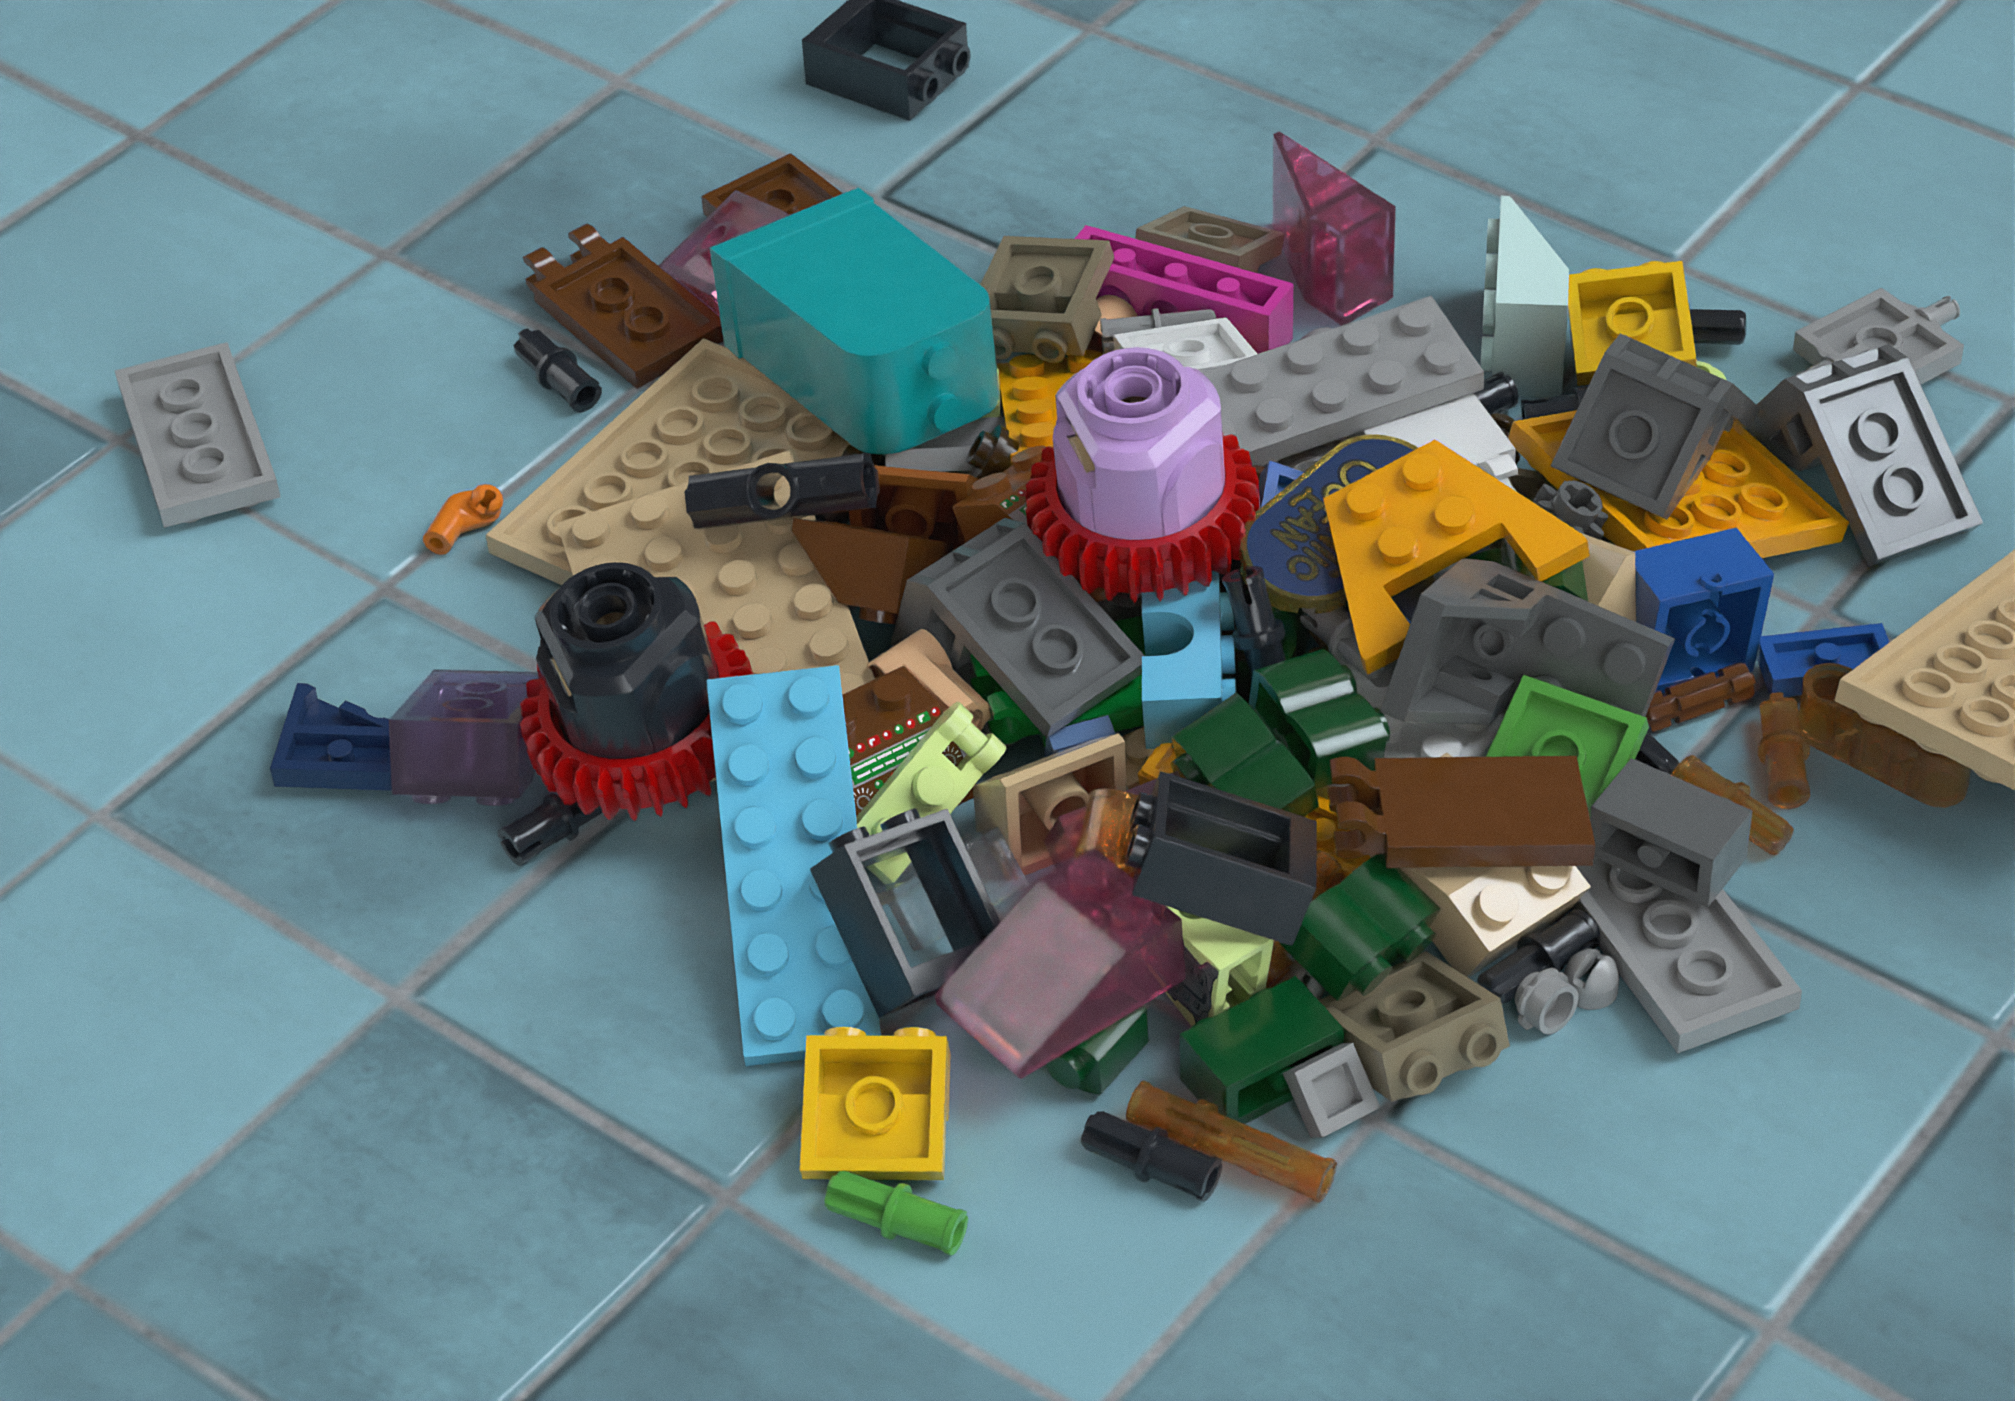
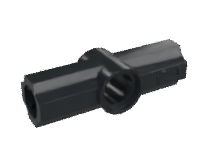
(815, 489)

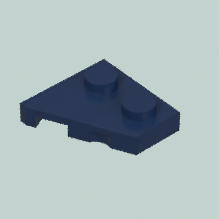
(331, 746)

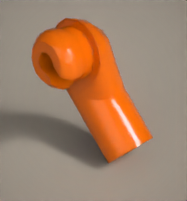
(462, 514)

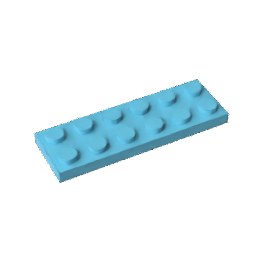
(780, 804)

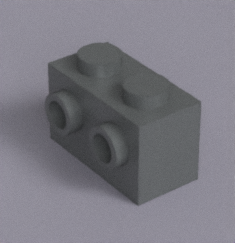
(1685, 834)

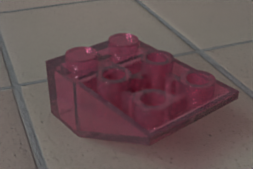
(1334, 232)

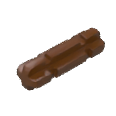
(1700, 696)

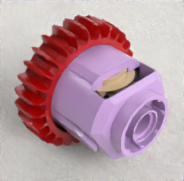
(1141, 478)

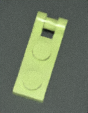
(930, 779)

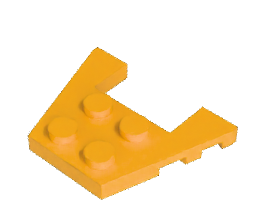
(1419, 521)

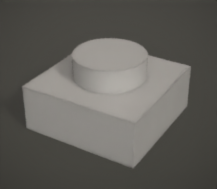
(1331, 1090)

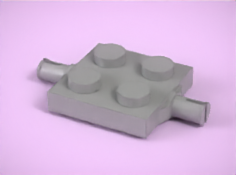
(1881, 321)

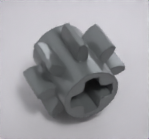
(1574, 505)

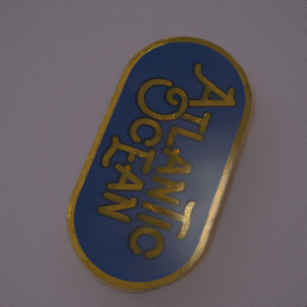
(1293, 530)

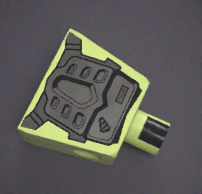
(1220, 967)

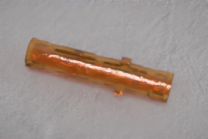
(1232, 1141)

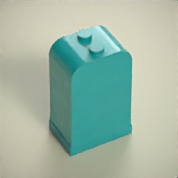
(859, 323)

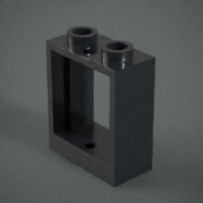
(837, 62)
(1223, 857)
(951, 888)

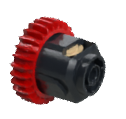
(625, 691)

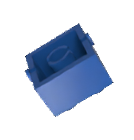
(1706, 596)

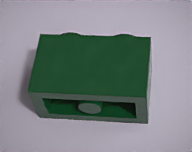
(1246, 1049)

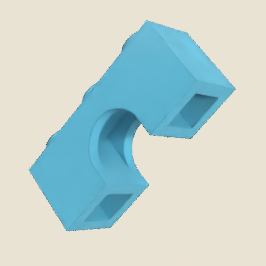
(1185, 658)

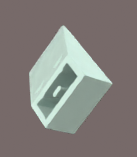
(1524, 305)

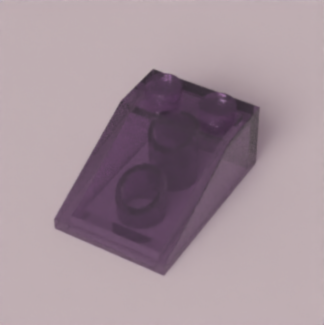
(462, 738)

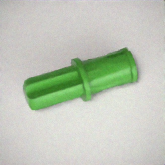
(897, 1211)

